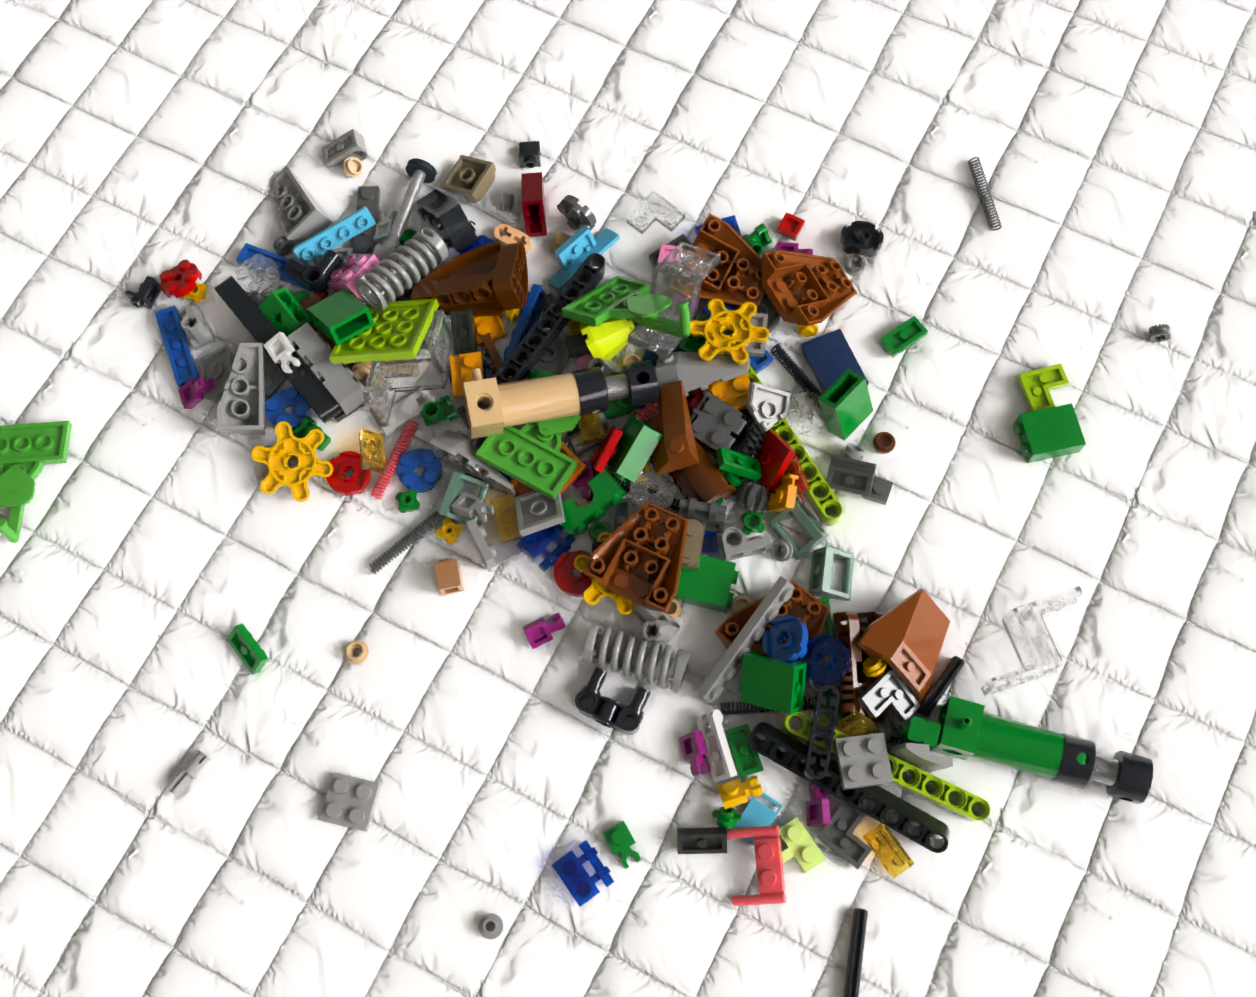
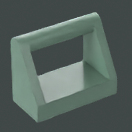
(454, 492)
(808, 522)
(821, 573)

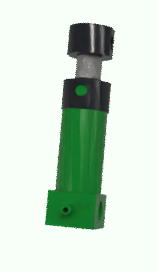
(1057, 756)

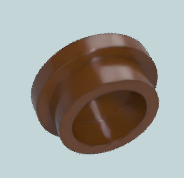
(884, 442)

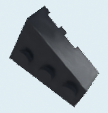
(447, 219)

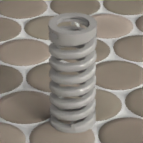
(403, 271)
(675, 673)

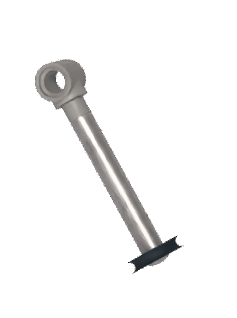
(420, 173)

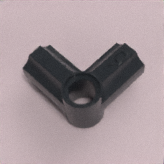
(320, 271)

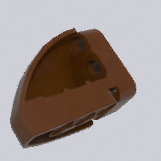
(480, 279)

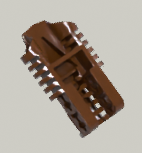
(702, 479)
(854, 682)

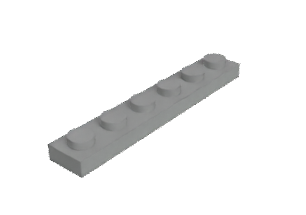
(750, 633)

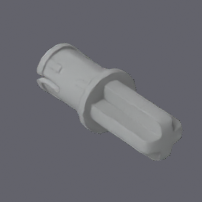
(188, 773)

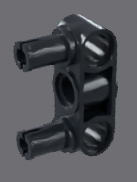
(608, 711)

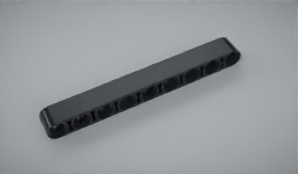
(550, 320)
(262, 331)
(855, 797)

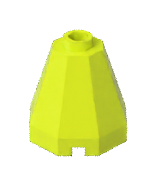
(608, 338)

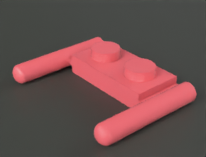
(768, 865)

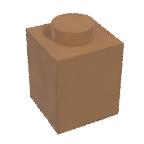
(448, 576)

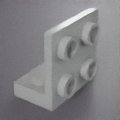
(489, 543)

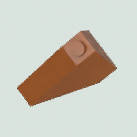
(673, 421)

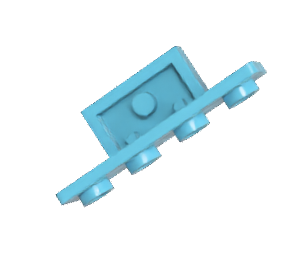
(334, 235)
(576, 250)

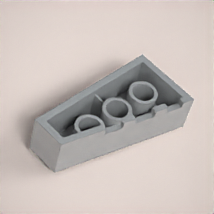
(334, 377)

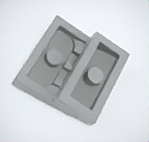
(920, 757)

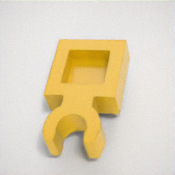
(736, 793)

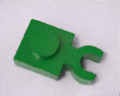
(621, 840)

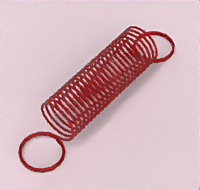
(801, 479)

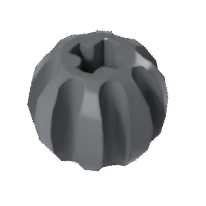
(752, 497)

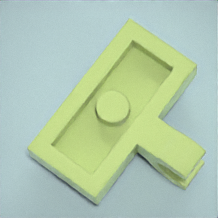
(800, 846)

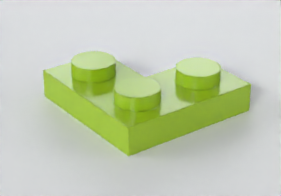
(1039, 382)

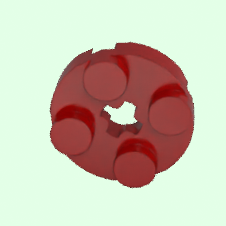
(180, 279)
(357, 482)
(563, 574)

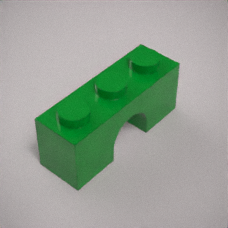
(606, 494)

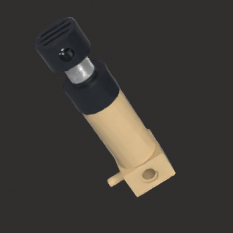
(553, 396)

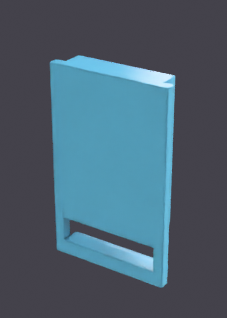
(758, 815)

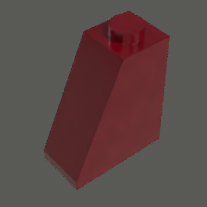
(533, 204)

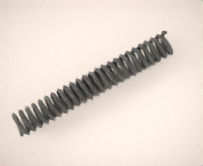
(983, 201)
(398, 546)

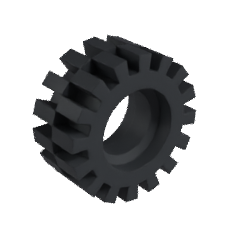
(749, 439)

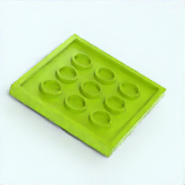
(394, 336)

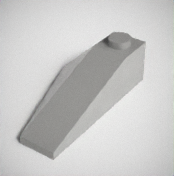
(298, 210)
(696, 372)
(243, 398)
(460, 453)

